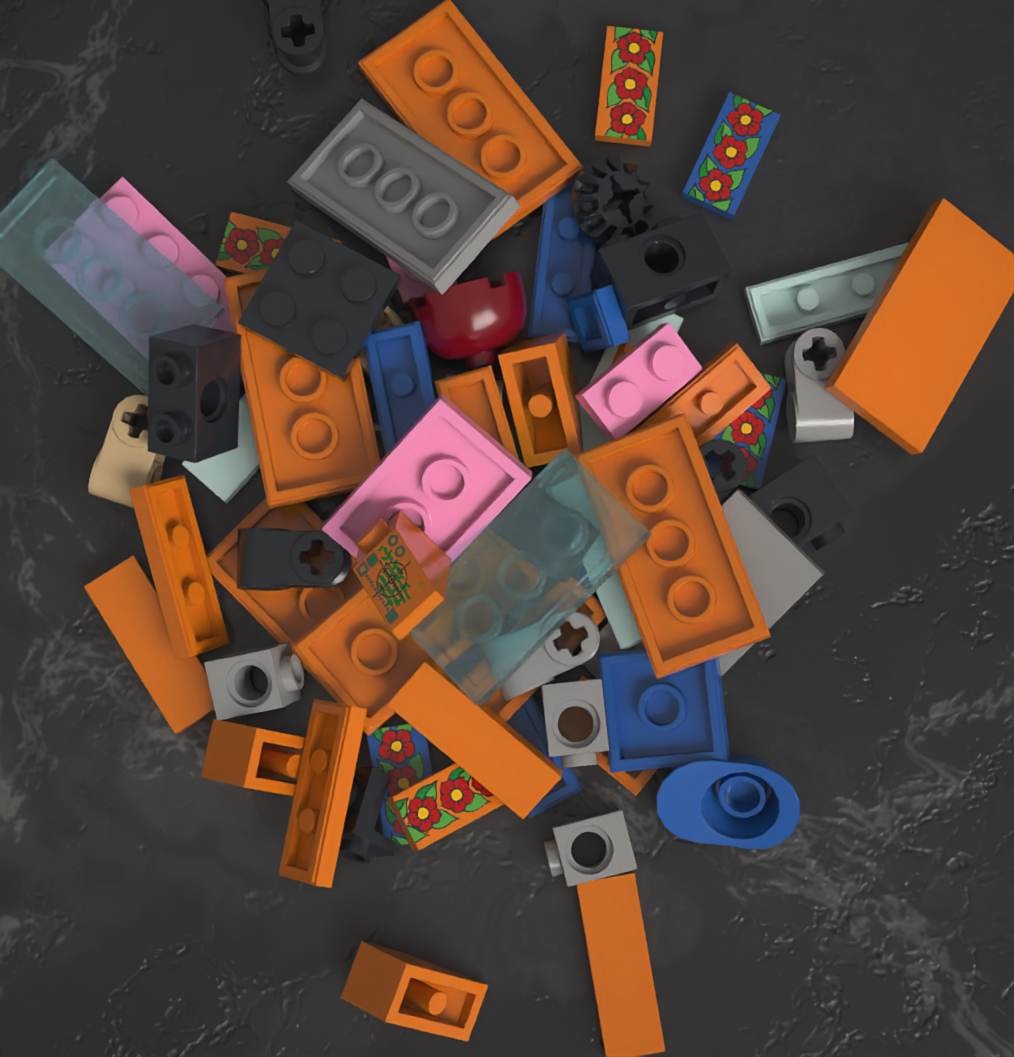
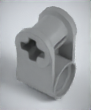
(810, 409)
(550, 660)

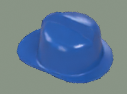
(729, 803)

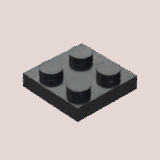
(320, 301)

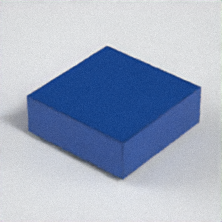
(598, 319)

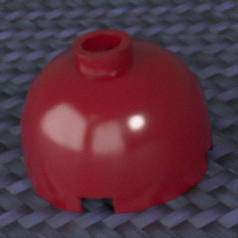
(472, 318)

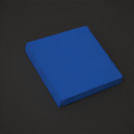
(661, 719)

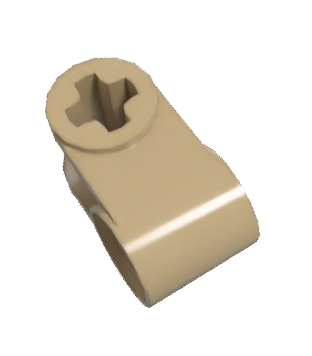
(125, 455)

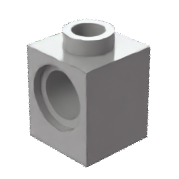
(231, 683)
(583, 695)
(617, 855)

